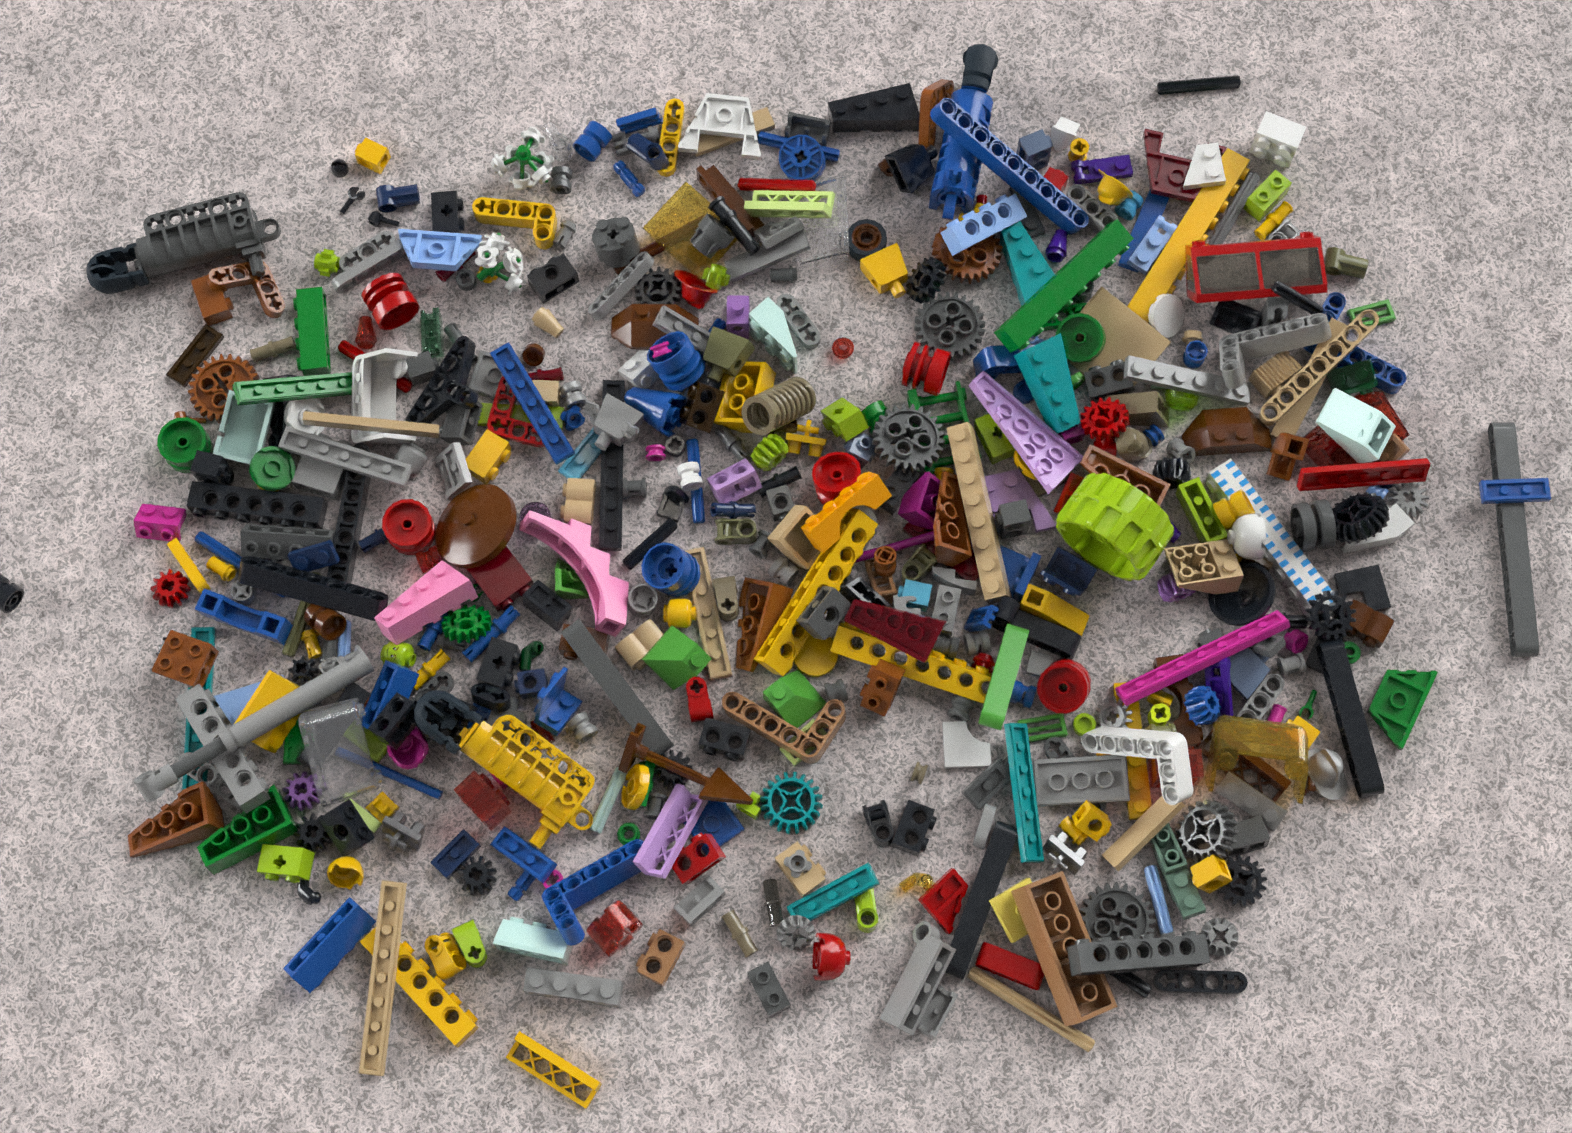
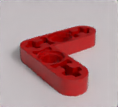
(505, 418)

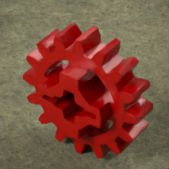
(1104, 419)

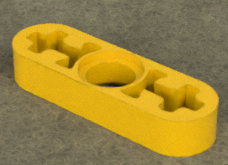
(188, 565)

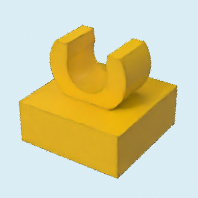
(382, 807)

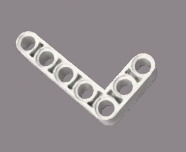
(1166, 747)

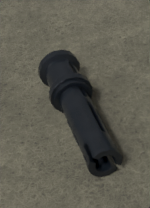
(729, 218)

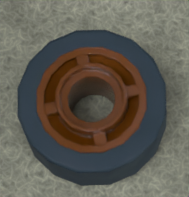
(866, 229)

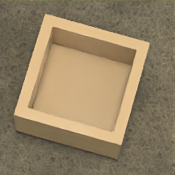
(791, 539)

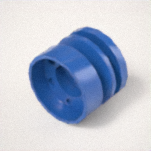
(808, 169)
(679, 367)
(670, 570)

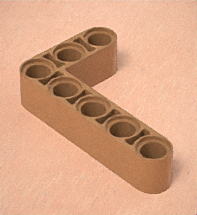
(784, 729)

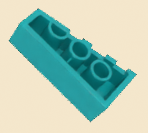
(1025, 261)
(1050, 382)

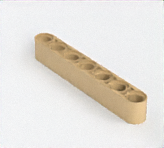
(1326, 359)

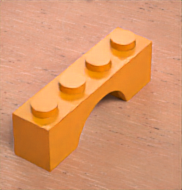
(824, 527)

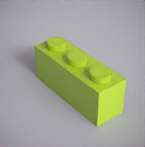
(1200, 511)

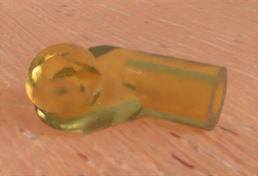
(916, 879)

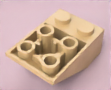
(1205, 567)

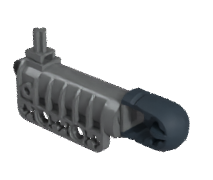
(185, 244)

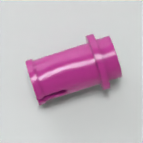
(1277, 713)

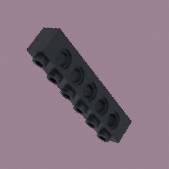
(202, 493)

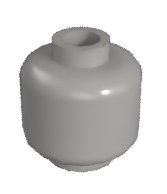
(412, 455)

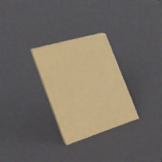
(1124, 333)

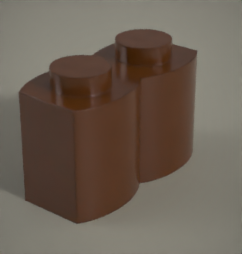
(1369, 625)

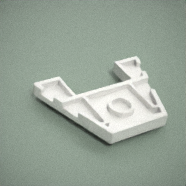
(723, 117)

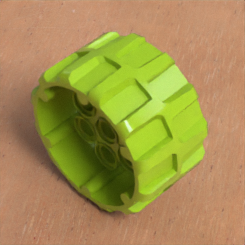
(1114, 526)

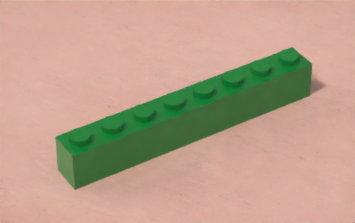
(1063, 286)

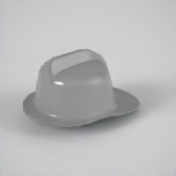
(1326, 770)

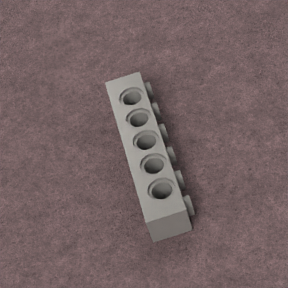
(247, 796)

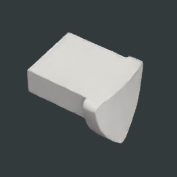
(1063, 133)

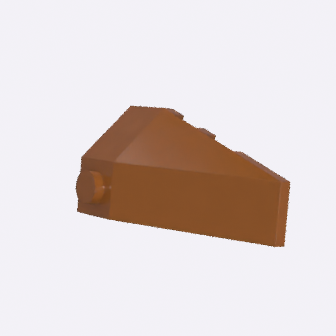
(762, 607)
(186, 820)

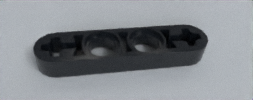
(1199, 978)

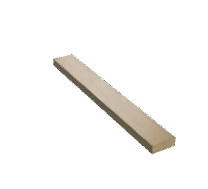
(382, 978)

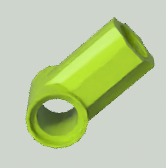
(866, 905)

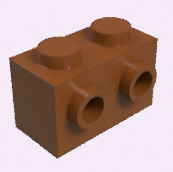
(882, 687)

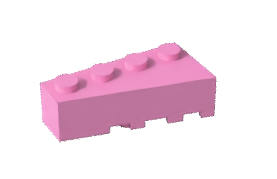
(425, 602)

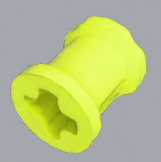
(1162, 708)

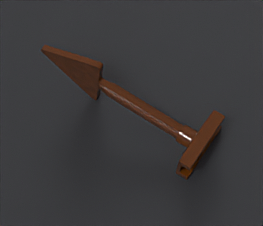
(716, 788)

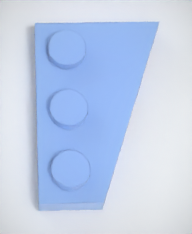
(234, 701)

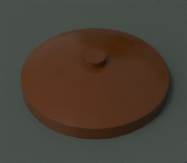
(476, 526)

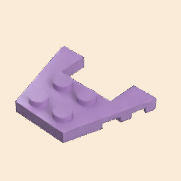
(1012, 487)

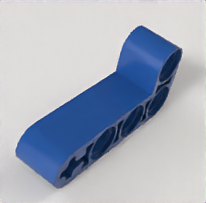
(996, 361)

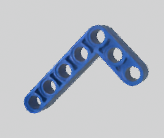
(1385, 370)
(587, 885)

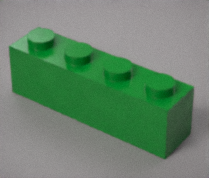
(313, 331)

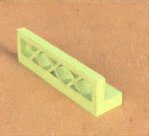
(791, 208)

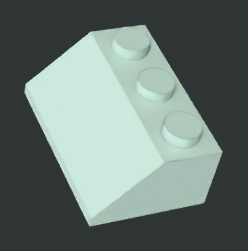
(532, 941)

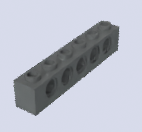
(1083, 961)

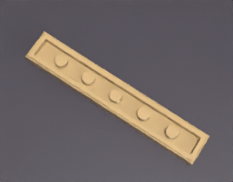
(1293, 418)
(370, 424)
(709, 620)

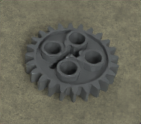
(938, 311)
(908, 438)
(1120, 899)

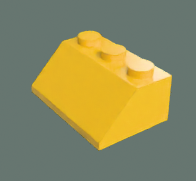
(750, 380)
(269, 690)

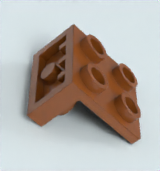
(185, 659)

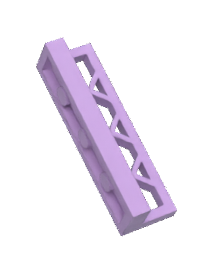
(665, 832)

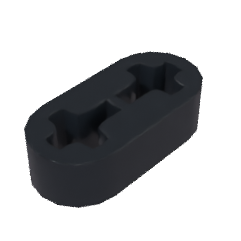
(490, 697)

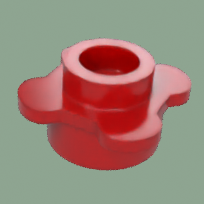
(984, 660)

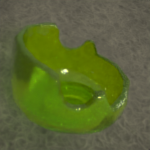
(1180, 400)

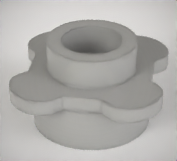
(797, 857)

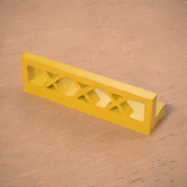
(563, 1065)

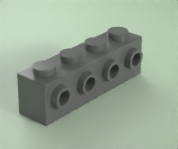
(278, 541)

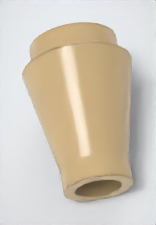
(546, 321)

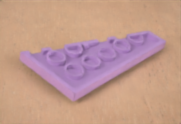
(1037, 444)

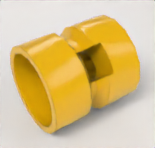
(1230, 510)

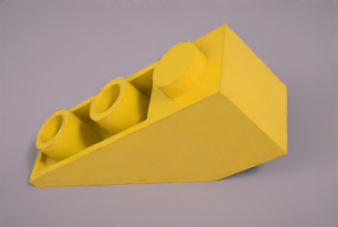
(1053, 609)

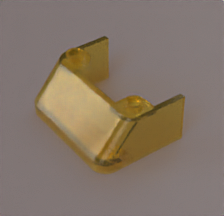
(1261, 739)

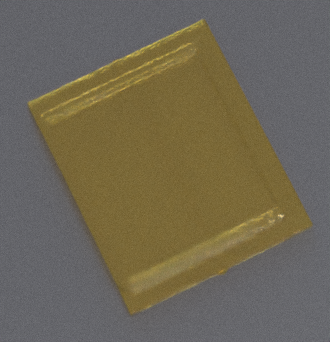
(676, 225)

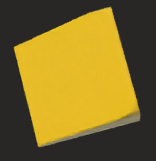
(1160, 697)

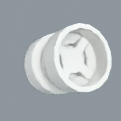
(690, 476)

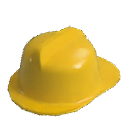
(1112, 190)

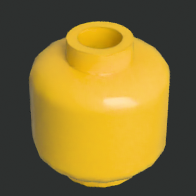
(679, 613)

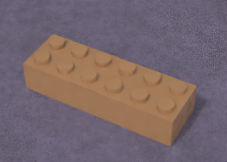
(1053, 926)

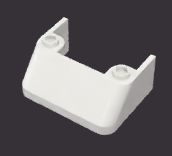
(375, 392)

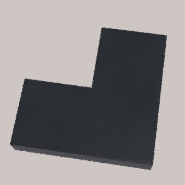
(1364, 581)

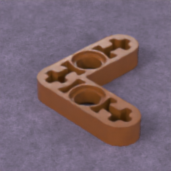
(929, 98)
(232, 282)

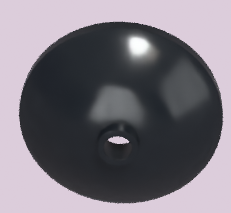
(1257, 586)

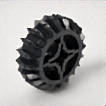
(1360, 517)

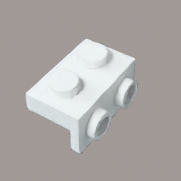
(639, 370)

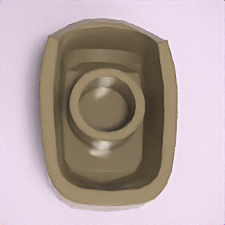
(1133, 445)

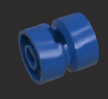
(592, 140)

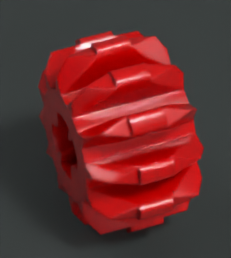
(179, 587)

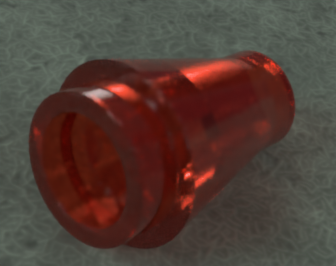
(365, 333)

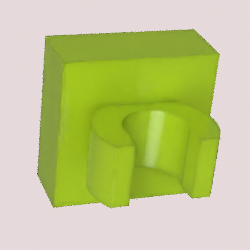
(751, 810)

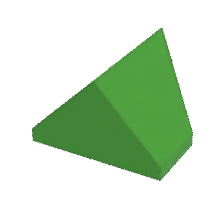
(568, 583)

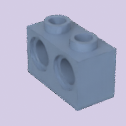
(1035, 149)

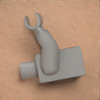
(613, 421)

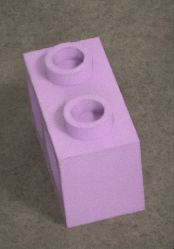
(734, 482)

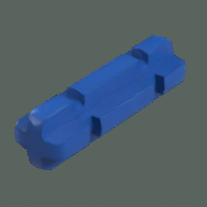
(629, 178)
(522, 884)

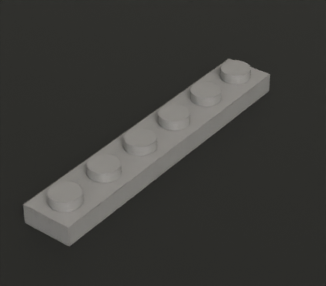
(1184, 380)
(345, 457)

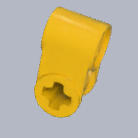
(446, 957)

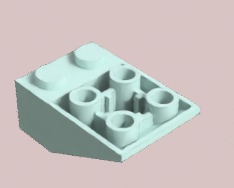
(771, 328)
(1355, 426)

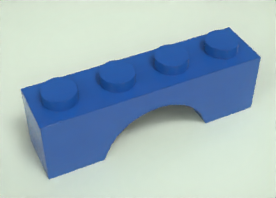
(244, 618)

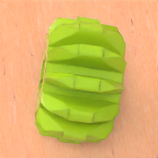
(769, 452)

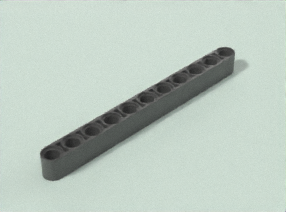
(1513, 545)

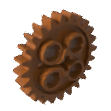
(987, 250)
(207, 400)

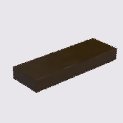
(194, 355)

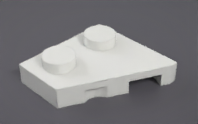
(1205, 168)

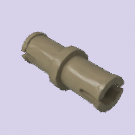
(273, 349)
(739, 933)

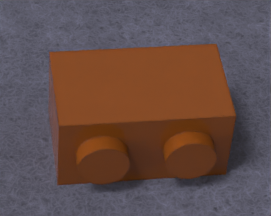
(212, 303)

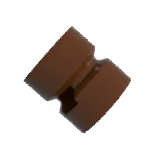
(325, 621)

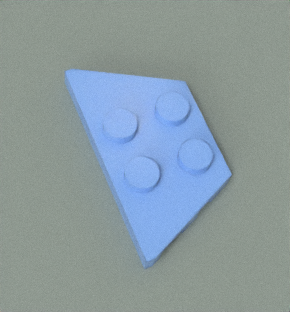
(438, 249)

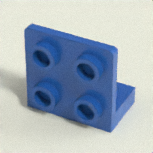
(1019, 571)
(555, 704)

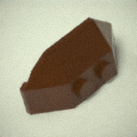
(635, 324)
(1227, 432)

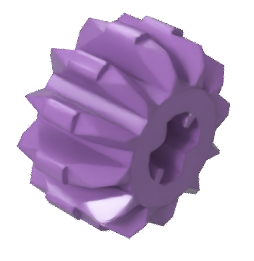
(1169, 591)
(299, 799)

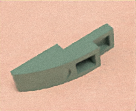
(1176, 874)

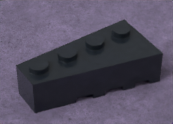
(876, 111)

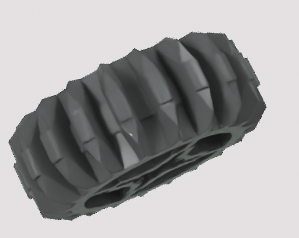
(1219, 834)

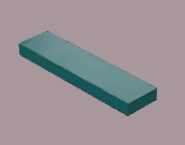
(835, 893)

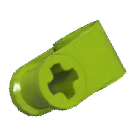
(469, 941)

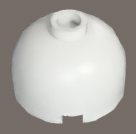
(1247, 536)

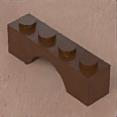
(1185, 726)

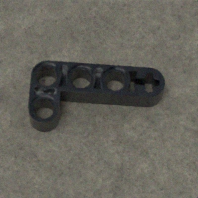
(1041, 632)

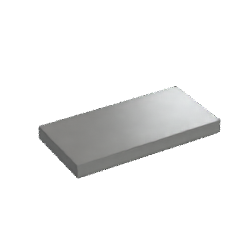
(1081, 779)

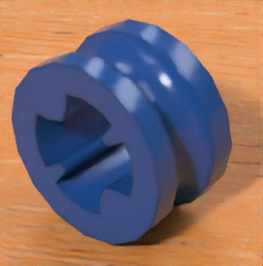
(1154, 434)

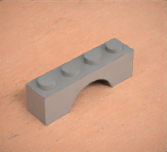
(573, 986)

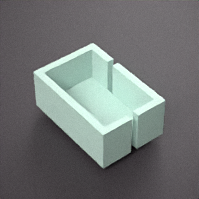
(244, 429)

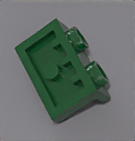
(1354, 378)

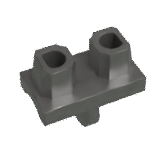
(400, 835)
(1062, 855)

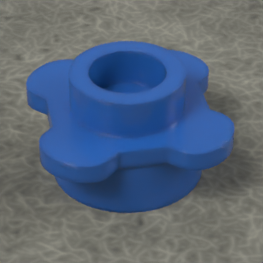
(576, 422)

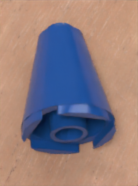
(659, 408)

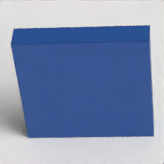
(718, 821)

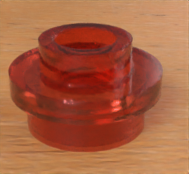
(843, 354)

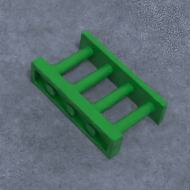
(960, 396)

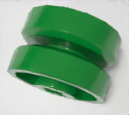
(1093, 340)
(180, 441)

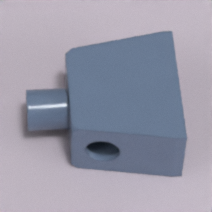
(1247, 672)

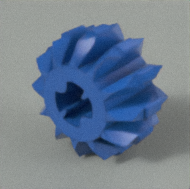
(1202, 705)

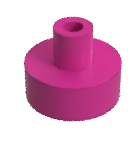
(1296, 641)

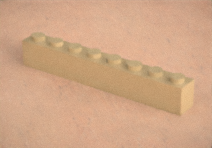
(978, 512)

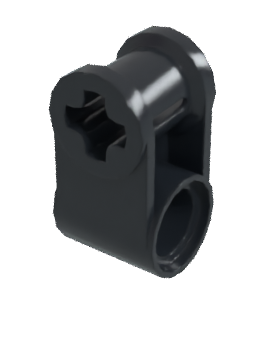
(878, 819)

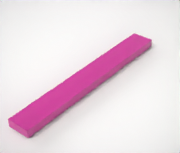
(1202, 657)

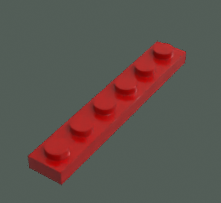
(1363, 474)

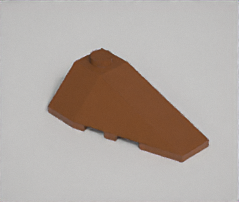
(1098, 462)
(950, 523)

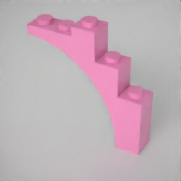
(572, 542)

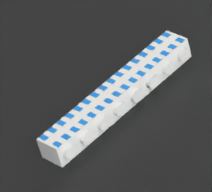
(1287, 558)

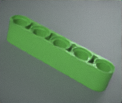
(1003, 677)

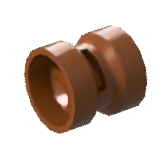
(885, 561)

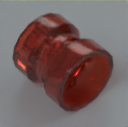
(428, 559)

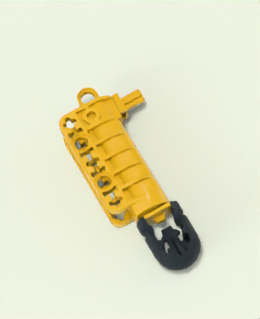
(513, 762)

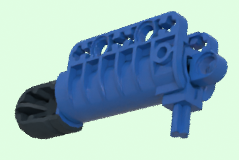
(957, 168)

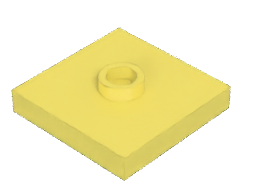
(1008, 912)

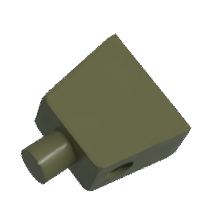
(726, 353)

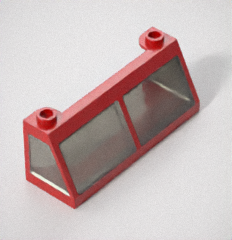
(1251, 268)

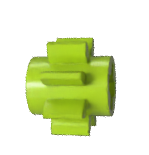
(326, 262)
(716, 276)

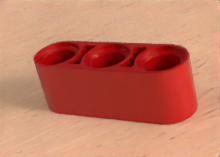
(1010, 966)

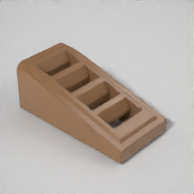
(885, 591)

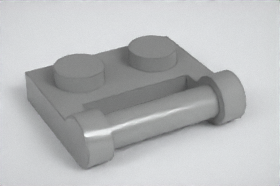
(453, 470)

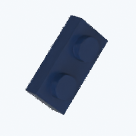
(314, 556)
(456, 852)

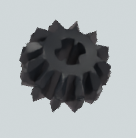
(1172, 471)
(664, 774)
(305, 835)
(471, 883)

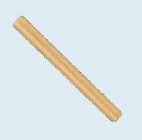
(1030, 1008)

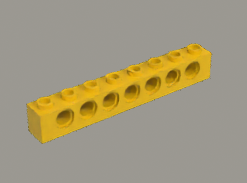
(817, 577)
(843, 646)

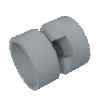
(642, 600)

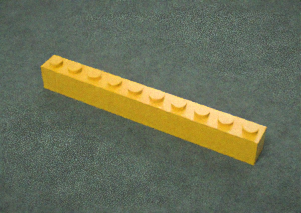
(1193, 226)

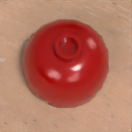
(829, 957)

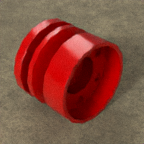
(390, 301)
(926, 368)

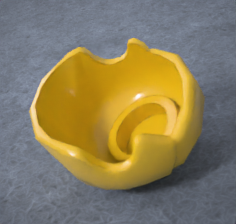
(345, 872)

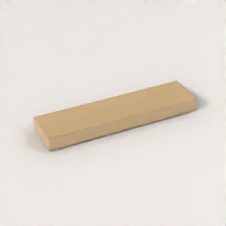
(708, 143)
(1141, 833)

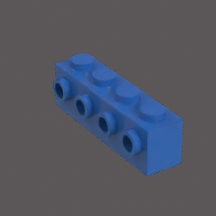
(329, 945)

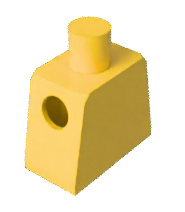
(886, 270)

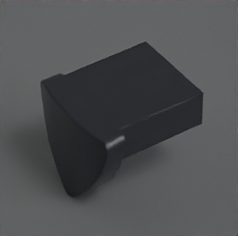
(672, 503)

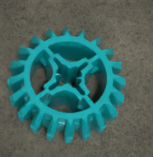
(784, 796)

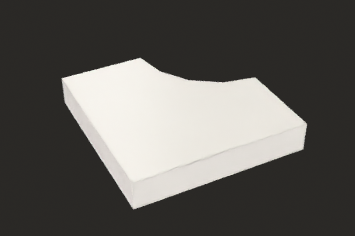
(962, 749)

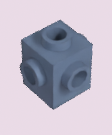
(861, 448)

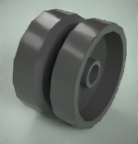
(1313, 525)

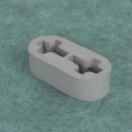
(984, 826)

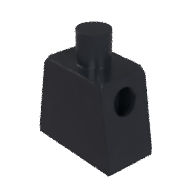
(911, 166)

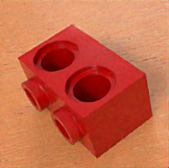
(698, 863)

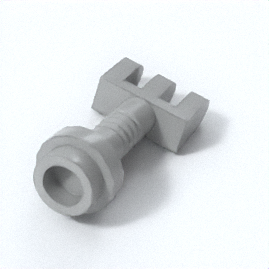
(622, 139)

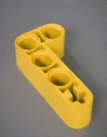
(484, 214)

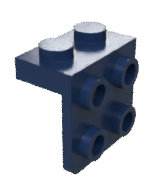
(1069, 572)

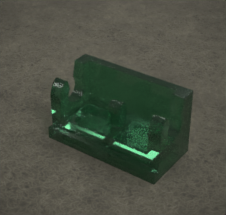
(432, 333)

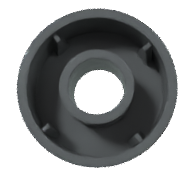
(711, 236)

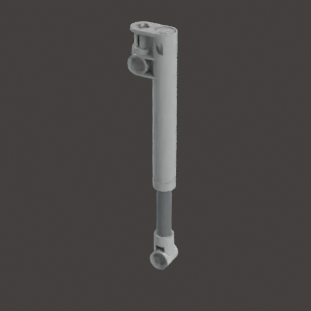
(336, 675)

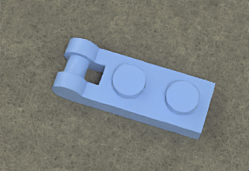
(1151, 245)

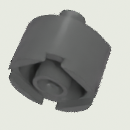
(615, 241)

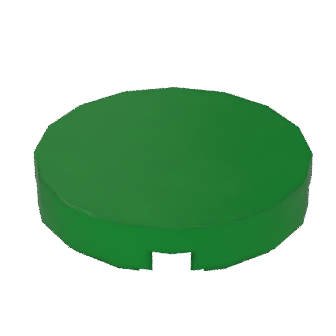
(272, 468)

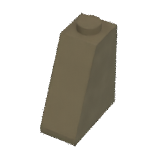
(1145, 408)

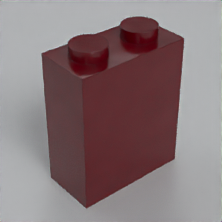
(502, 579)

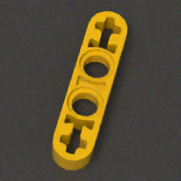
(671, 137)

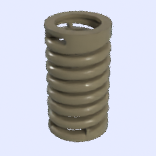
(778, 405)

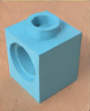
(919, 590)

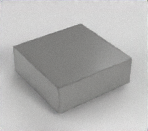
(1038, 663)

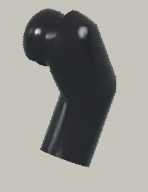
(307, 894)

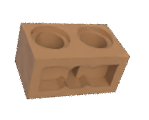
(666, 959)

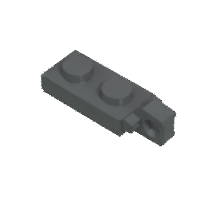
(1032, 222)
(988, 783)

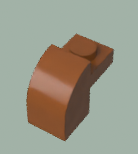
(1285, 452)

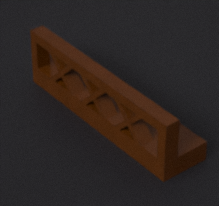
(718, 186)
(1258, 766)

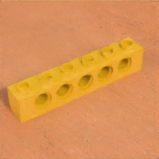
(456, 1032)

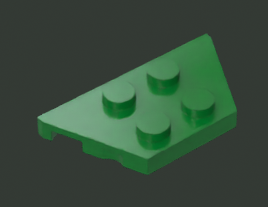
(1400, 702)

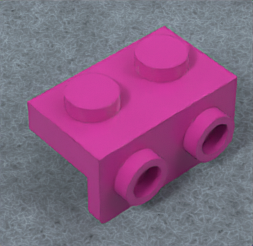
(159, 522)

